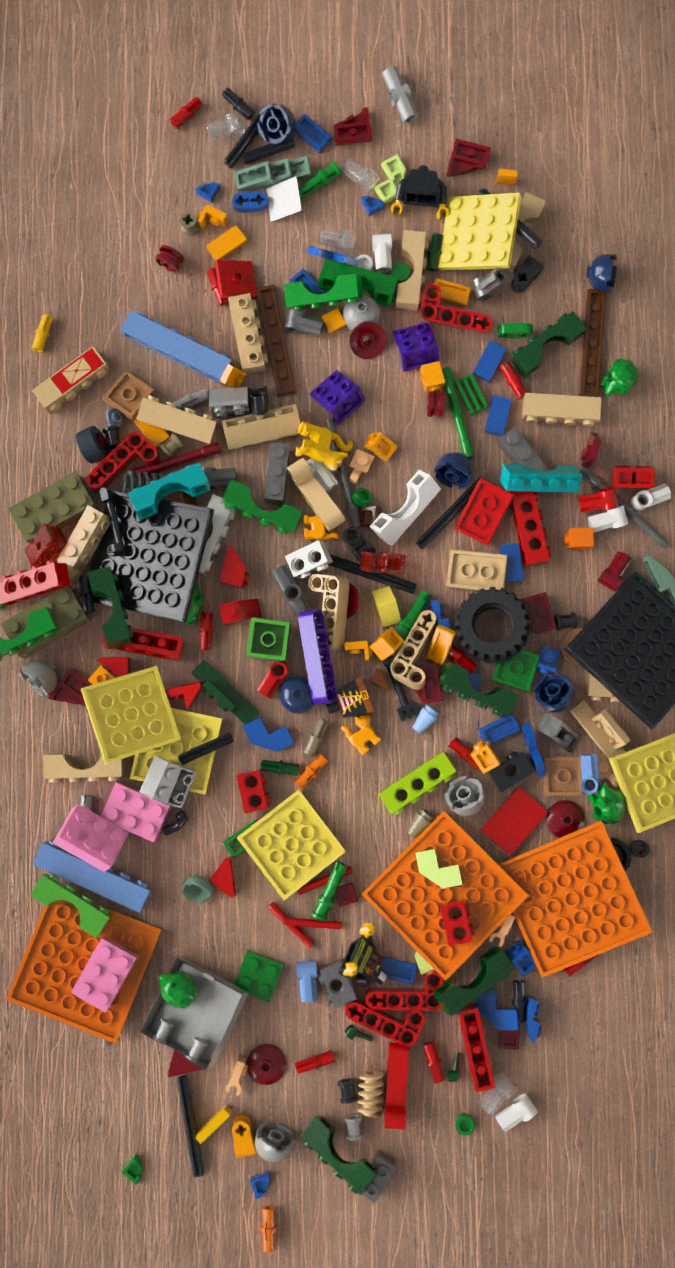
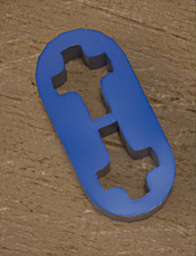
(250, 202)

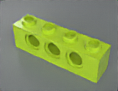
(439, 762)

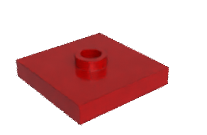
(235, 278)

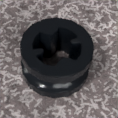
(642, 854)

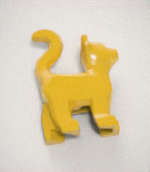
(319, 446)

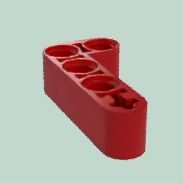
(456, 313)
(121, 464)
(404, 994)
(384, 1018)
(396, 1087)

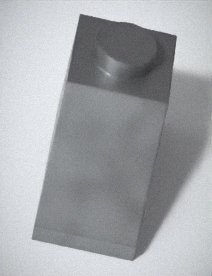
(558, 732)

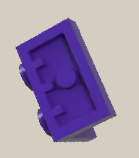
(416, 346)
(338, 396)

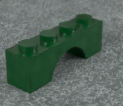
(566, 330)
(115, 629)
(457, 679)
(493, 968)
(358, 1174)

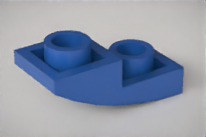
(439, 611)
(532, 1024)

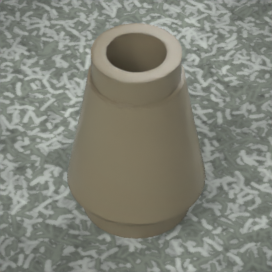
(420, 823)

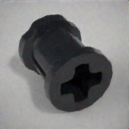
(112, 436)
(565, 621)
(347, 1091)

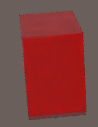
(117, 665)
(224, 878)

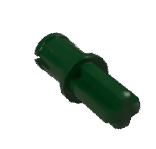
(434, 252)
(279, 767)

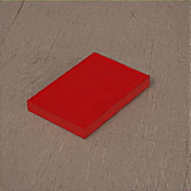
(484, 511)
(513, 821)

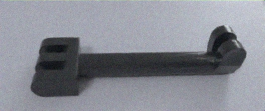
(110, 499)
(406, 707)

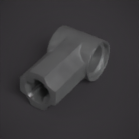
(487, 284)
(299, 322)

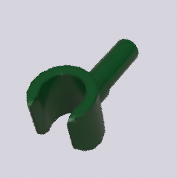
(351, 1031)
(453, 1075)

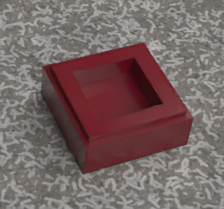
(346, 894)
(509, 1039)

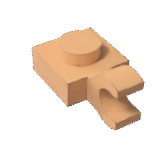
(360, 464)
(606, 771)
(502, 931)
(239, 1070)

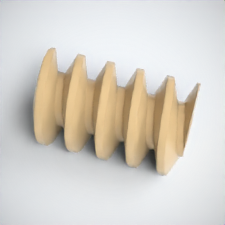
(371, 1093)

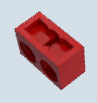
(633, 476)
(247, 792)
(452, 923)

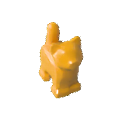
(318, 530)
(363, 735)

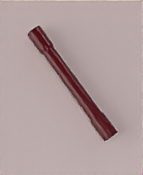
(204, 452)

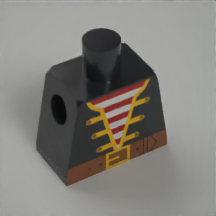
(351, 700)

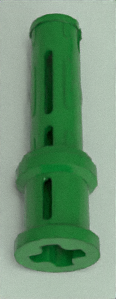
(322, 178)
(406, 625)
(326, 899)

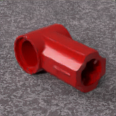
(603, 499)
(272, 681)

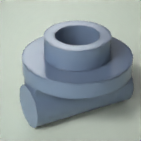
(114, 417)

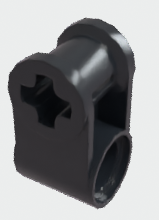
(526, 273)
(258, 400)
(357, 545)

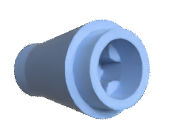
(425, 719)

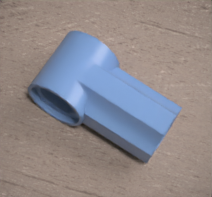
(591, 771)
(307, 978)

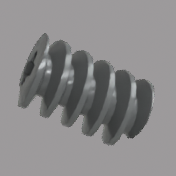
(133, 481)

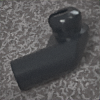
(177, 825)

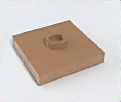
(128, 394)
(562, 776)

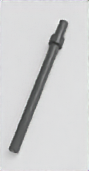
(596, 481)
(352, 508)

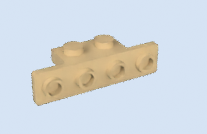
(601, 729)

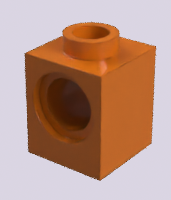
(579, 539)

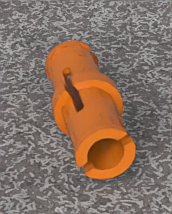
(311, 771)
(268, 1229)

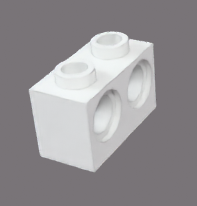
(308, 554)

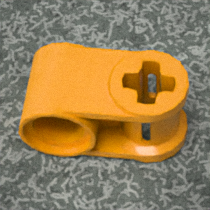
(243, 1138)

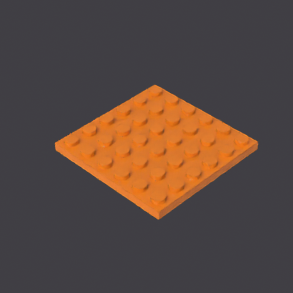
(575, 899)
(414, 901)
(60, 954)

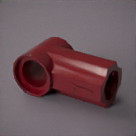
(612, 576)

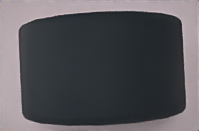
(92, 444)

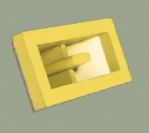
(386, 606)

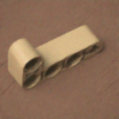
(314, 494)
(338, 613)
(417, 647)

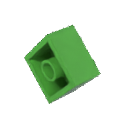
(268, 639)

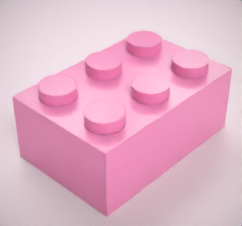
(135, 812)
(90, 838)
(105, 974)

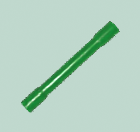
(465, 443)

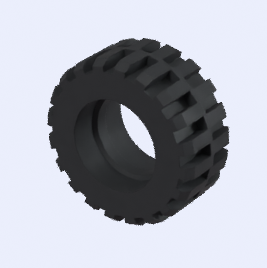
(487, 600)

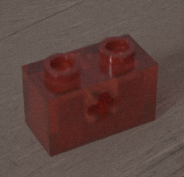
(45, 545)
(383, 562)

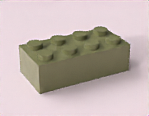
(54, 505)
(66, 610)

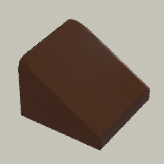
(186, 498)
(369, 515)
(378, 680)

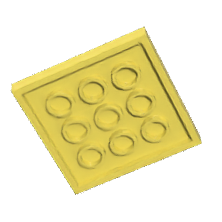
(479, 232)
(130, 714)
(194, 731)
(648, 782)
(291, 844)

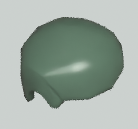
(197, 889)

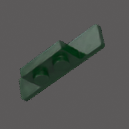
(221, 689)

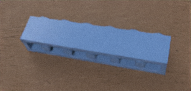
(175, 346)
(107, 884)

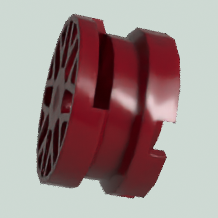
(169, 258)
(435, 404)

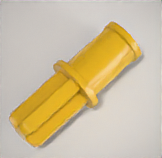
(42, 333)

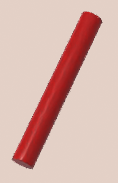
(320, 882)
(312, 923)
(295, 929)

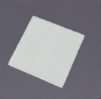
(283, 199)

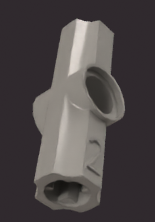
(400, 94)

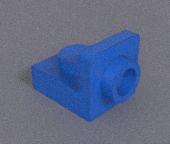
(548, 660)
(521, 958)

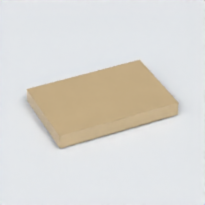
(476, 570)

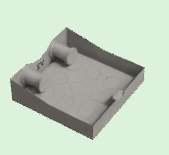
(202, 1027)

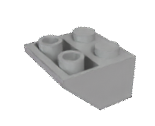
(229, 402)
(168, 782)

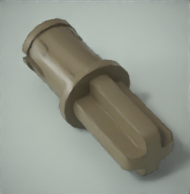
(316, 737)

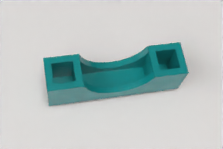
(521, 478)
(188, 480)

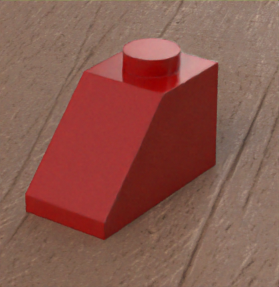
(233, 570)
(239, 611)

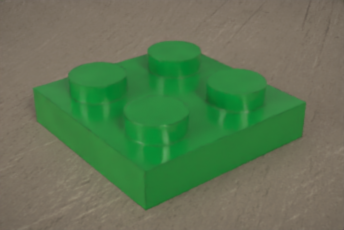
(517, 671)
(258, 975)

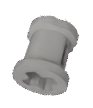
(354, 1127)

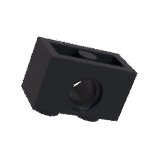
(522, 770)

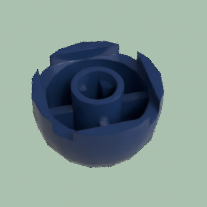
(276, 123)
(603, 273)
(454, 469)
(554, 693)
(296, 695)

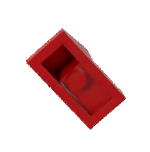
(190, 692)

